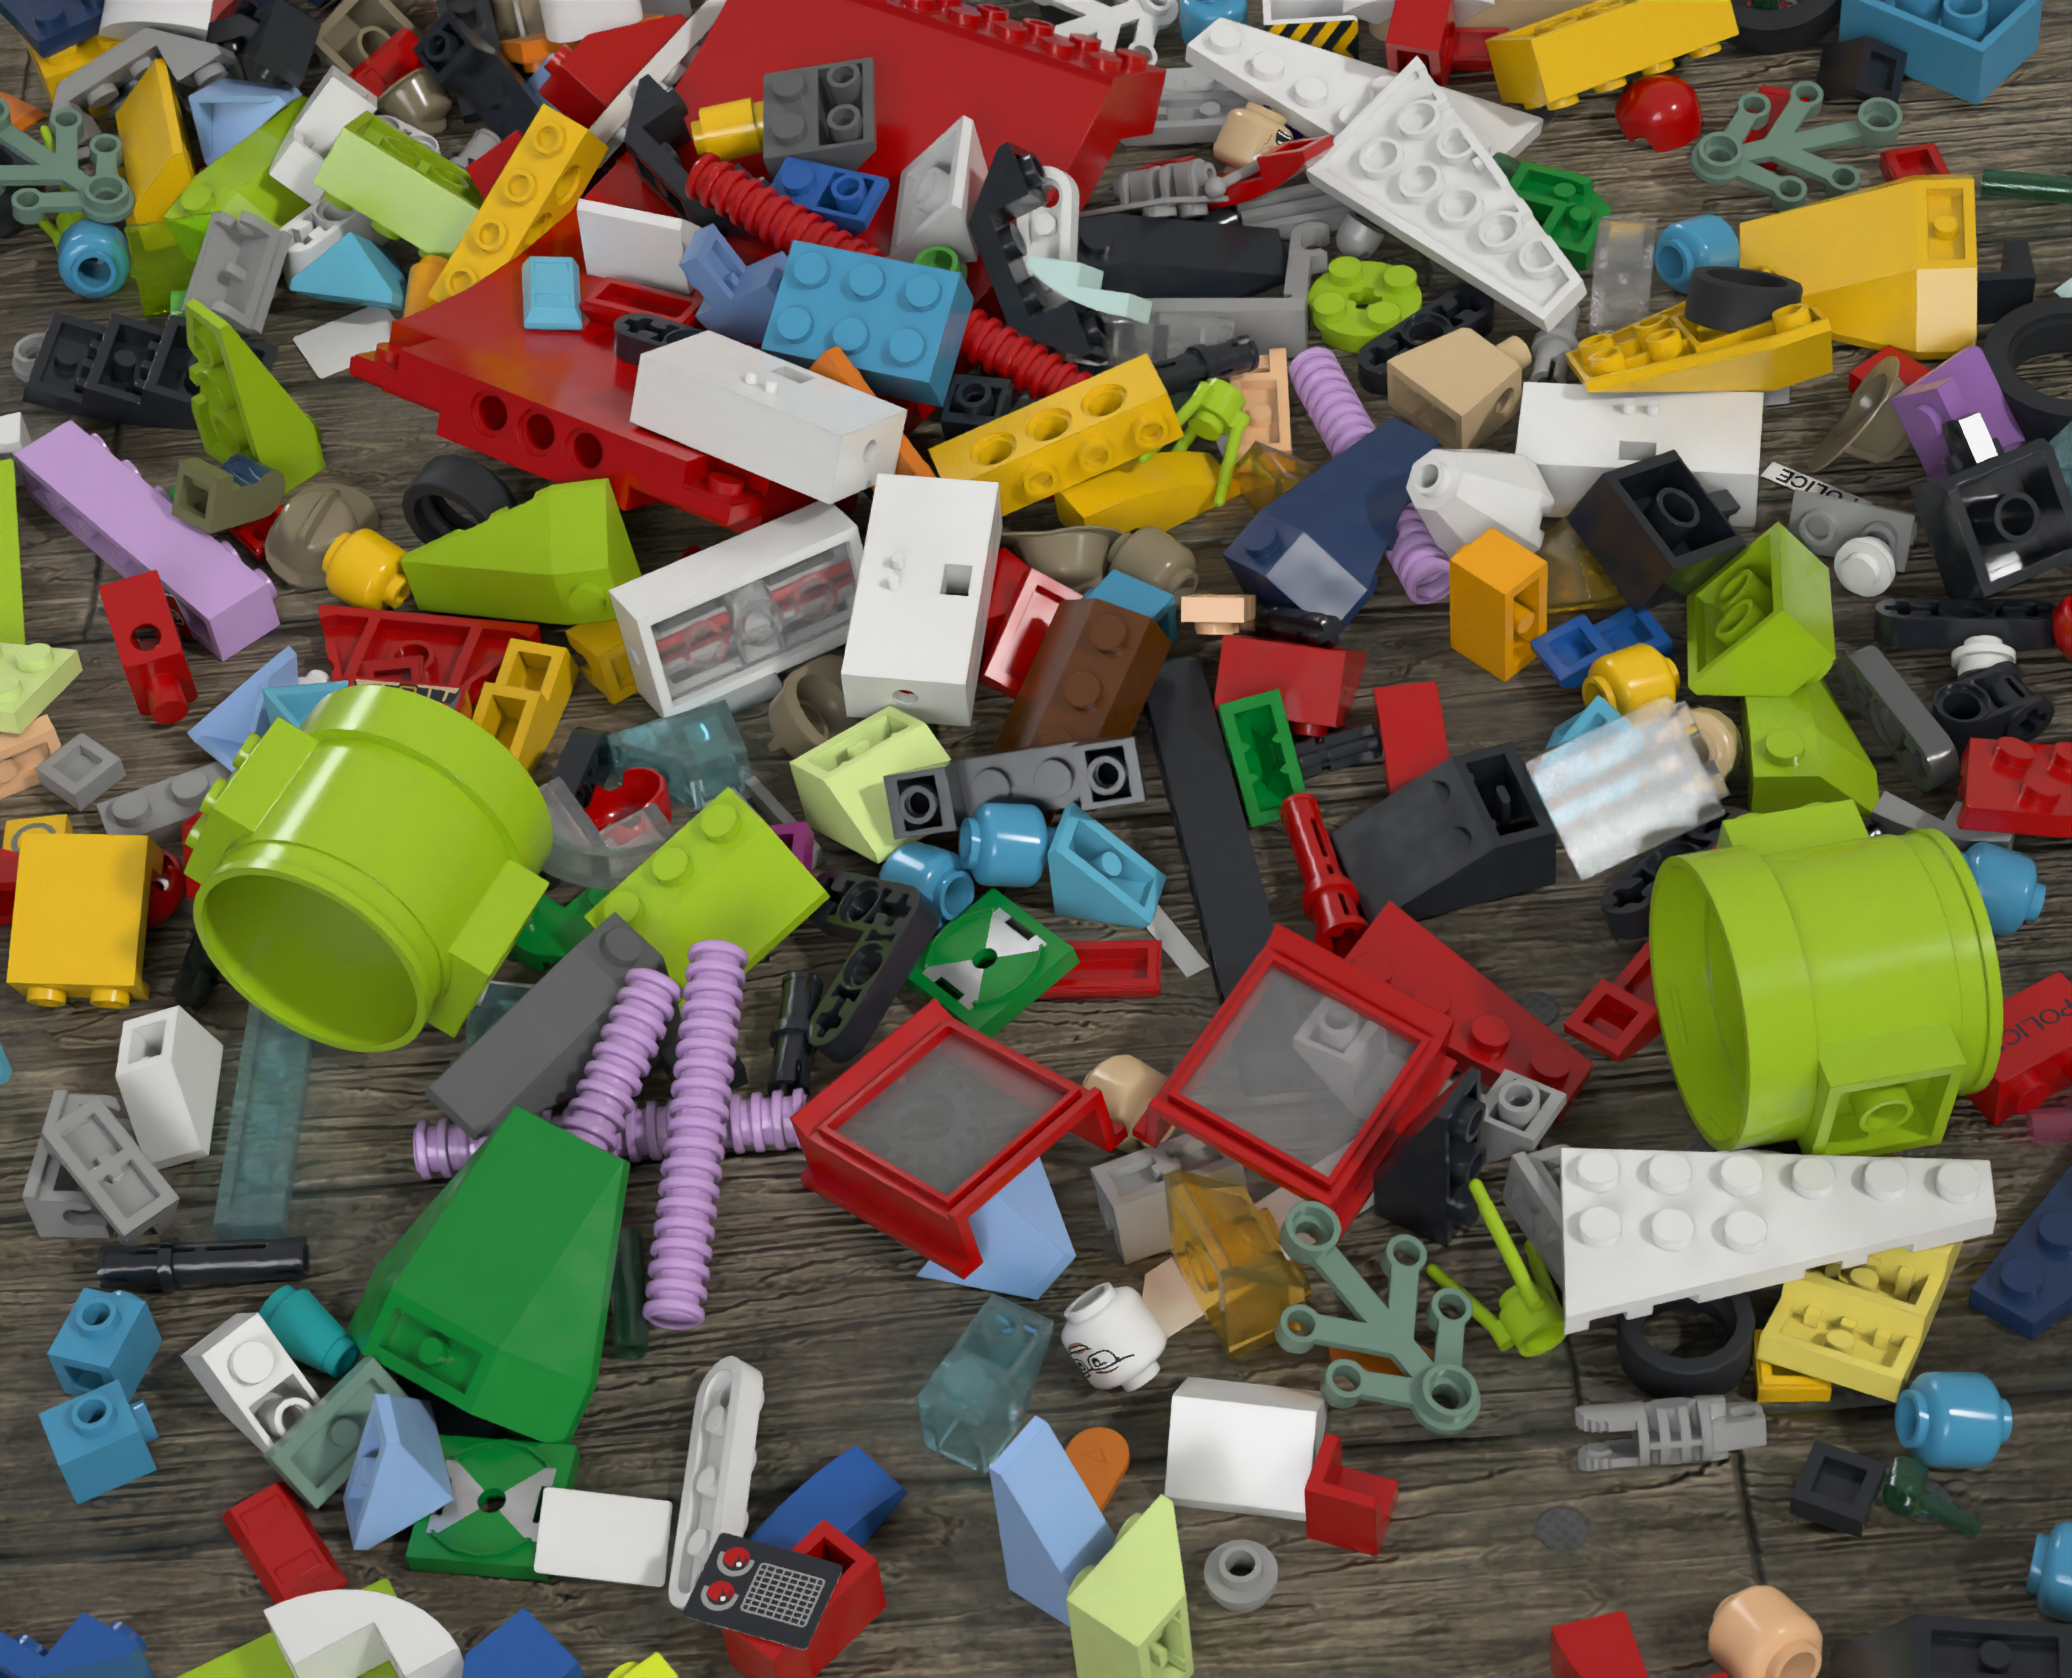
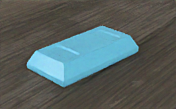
(551, 293)

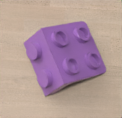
(1949, 391)

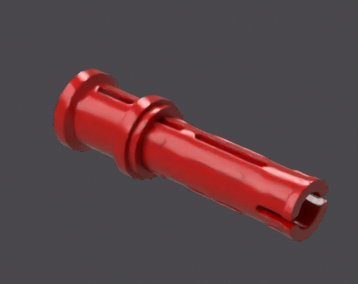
(1328, 895)

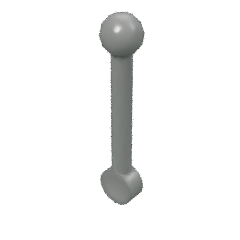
(1216, 186)

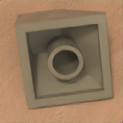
(357, 30)

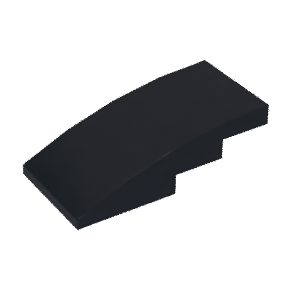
(121, 371)

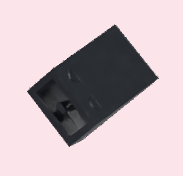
(1451, 838)

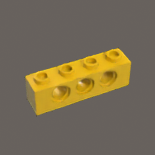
(526, 201)
(1065, 436)

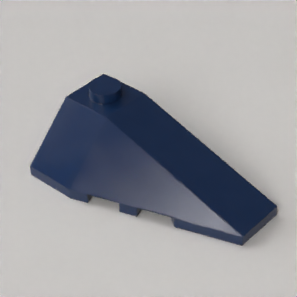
(1329, 532)

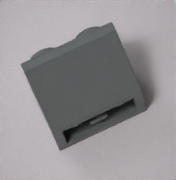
(820, 115)

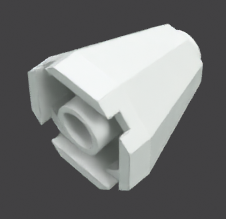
(1478, 489)

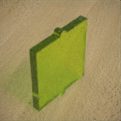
(165, 257)

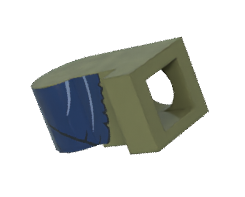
(229, 493)

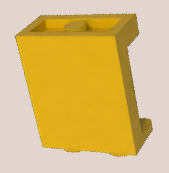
(82, 918)

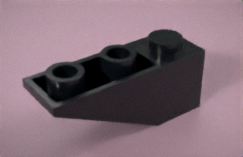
(1430, 1165)

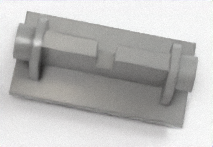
(1829, 522)

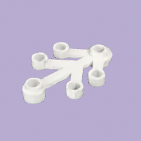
(1105, 21)

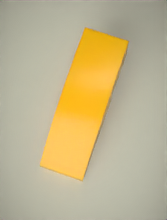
(1139, 495)
(527, 698)

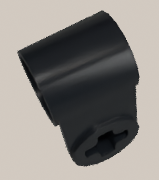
(1991, 707)

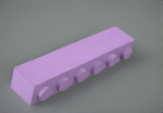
(136, 533)

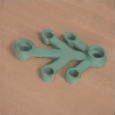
(1726, 158)
(99, 197)
(1381, 1327)

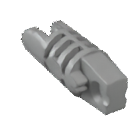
(1669, 1431)

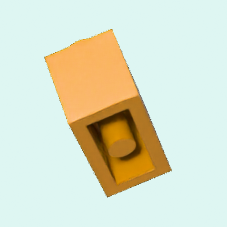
(1497, 603)

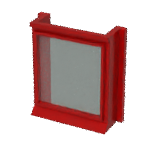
(1307, 1074)
(937, 1130)

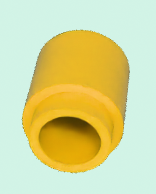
(730, 129)

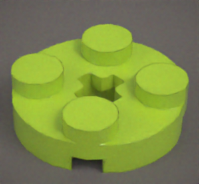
(1350, 282)

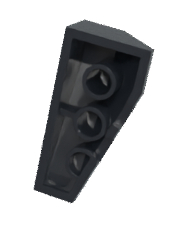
(1181, 257)

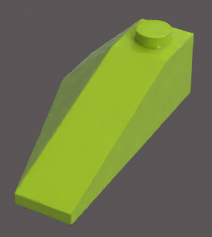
(242, 178)
(244, 405)
(531, 562)
(1803, 753)

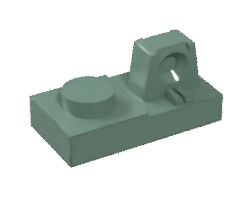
(323, 1443)

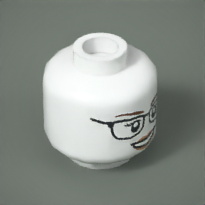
(1114, 1337)

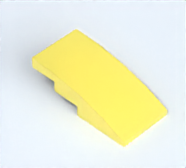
(1860, 1321)

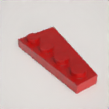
(1488, 1024)

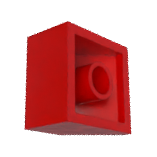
(1312, 680)

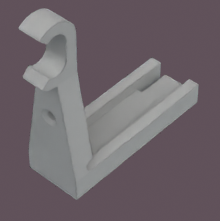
(1270, 320)

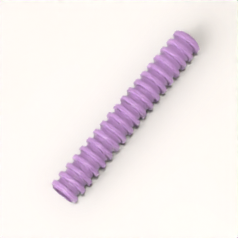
(1342, 423)
(622, 1057)
(750, 1123)
(695, 1135)

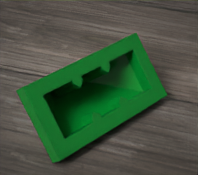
(1261, 754)

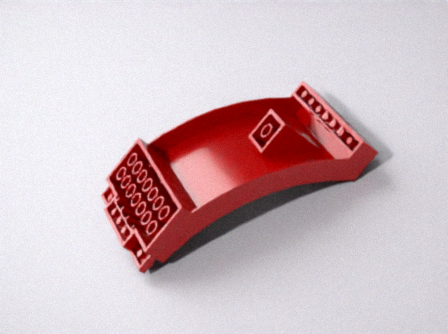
(563, 396)

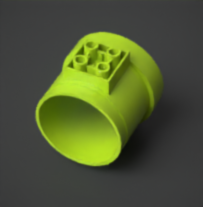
(368, 867)
(1824, 983)

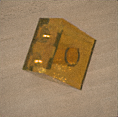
(1232, 1260)

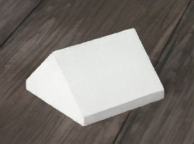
(940, 196)
(634, 245)
(1243, 1447)

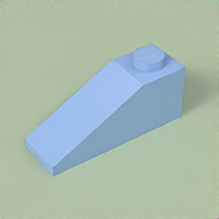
(1045, 1519)

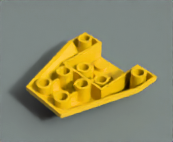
(1882, 262)
(1680, 356)

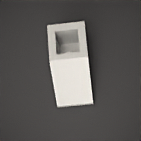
(169, 1084)
(251, 1378)

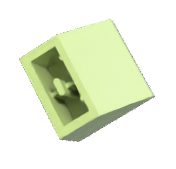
(845, 784)
(1133, 1606)

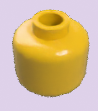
(366, 570)
(1631, 677)

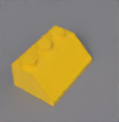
(154, 145)

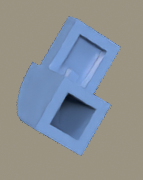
(735, 296)

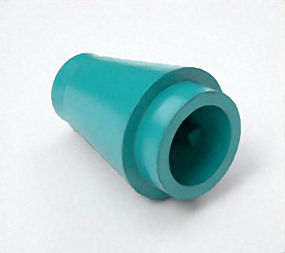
(309, 1331)

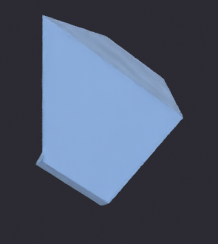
(233, 110)
(244, 710)
(1018, 1239)
(396, 1471)

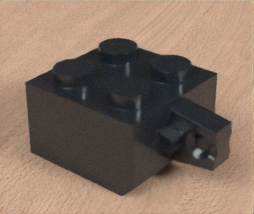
(1994, 511)
(1656, 529)

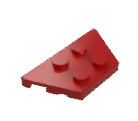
(452, 647)
(2016, 787)

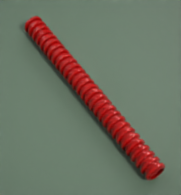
(781, 222)

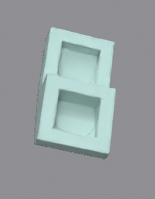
(1083, 285)

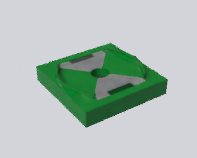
(1007, 987)
(497, 1542)

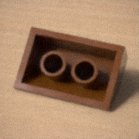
(1086, 676)

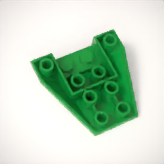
(505, 1281)

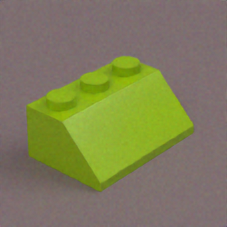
(399, 186)
(1761, 621)
(715, 881)

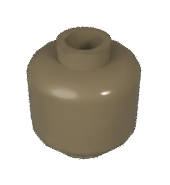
(1156, 560)

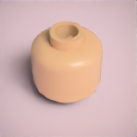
(1764, 1636)

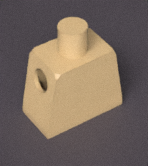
(1459, 386)

